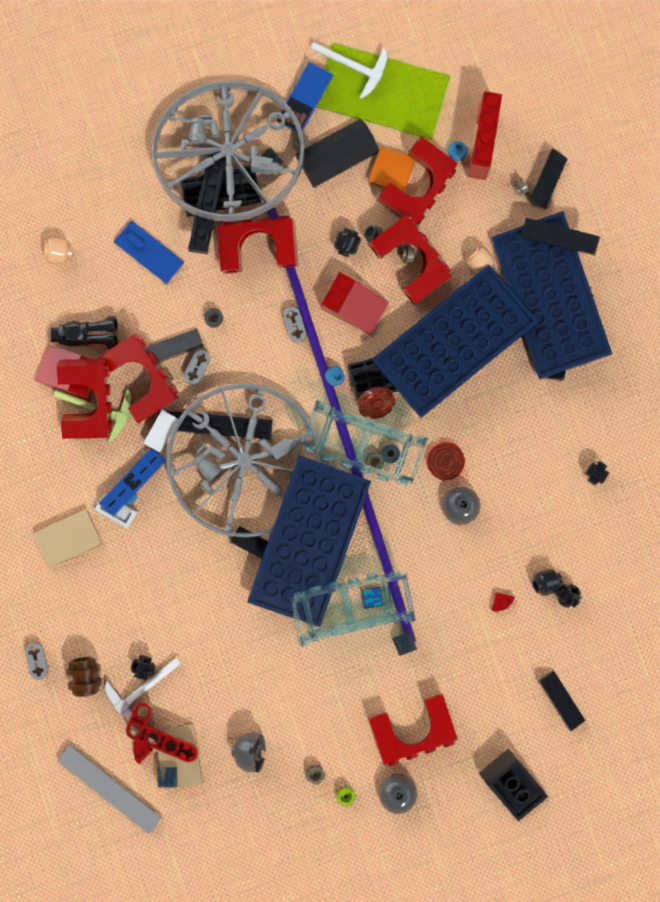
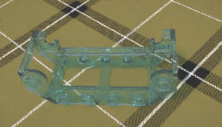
(369, 429)
(350, 623)

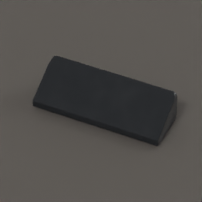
(548, 179)
(176, 346)
(252, 545)
(561, 701)

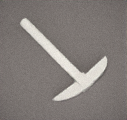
(374, 74)
(122, 705)

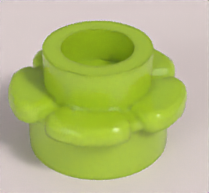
(345, 801)

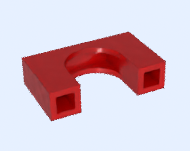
(485, 137)
(439, 169)
(232, 237)
(433, 270)
(94, 375)
(161, 391)
(441, 733)

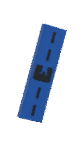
(132, 482)

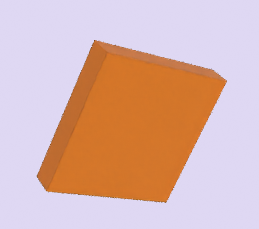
(391, 167)

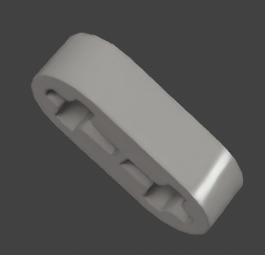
(290, 326)
(193, 365)
(32, 662)

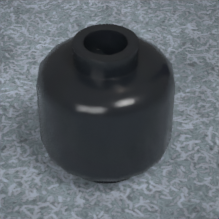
(347, 242)
(547, 582)

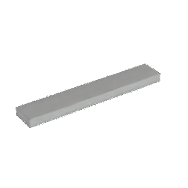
(109, 789)

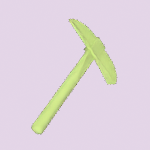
(120, 417)

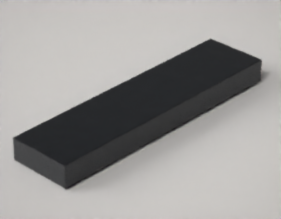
(560, 236)

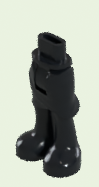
(76, 333)

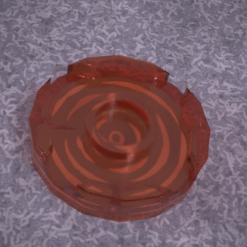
(376, 402)
(445, 461)

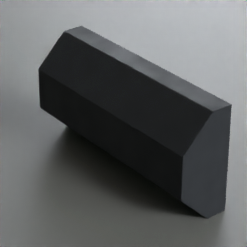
(338, 152)
(243, 190)
(365, 376)

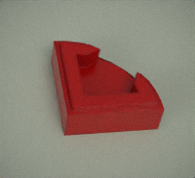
(502, 602)
(141, 752)

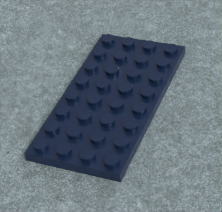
(558, 295)
(454, 341)
(308, 538)

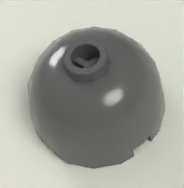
(452, 508)
(248, 752)
(393, 785)

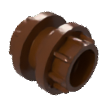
(83, 676)

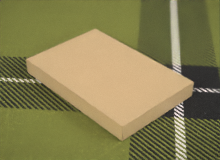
(67, 538)
(188, 772)

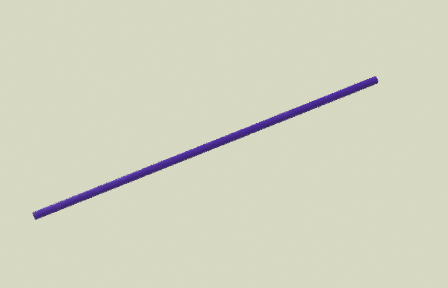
(344, 434)

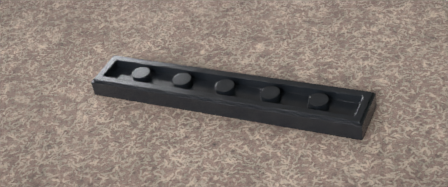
(208, 202)
(224, 427)

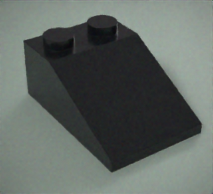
(513, 785)

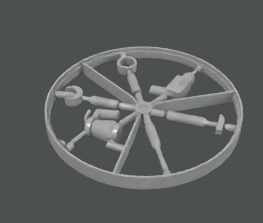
(198, 139)
(211, 470)

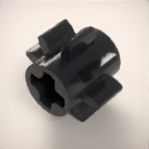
(597, 473)
(569, 595)
(142, 667)

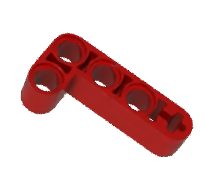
(164, 737)

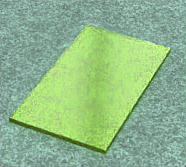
(403, 100)

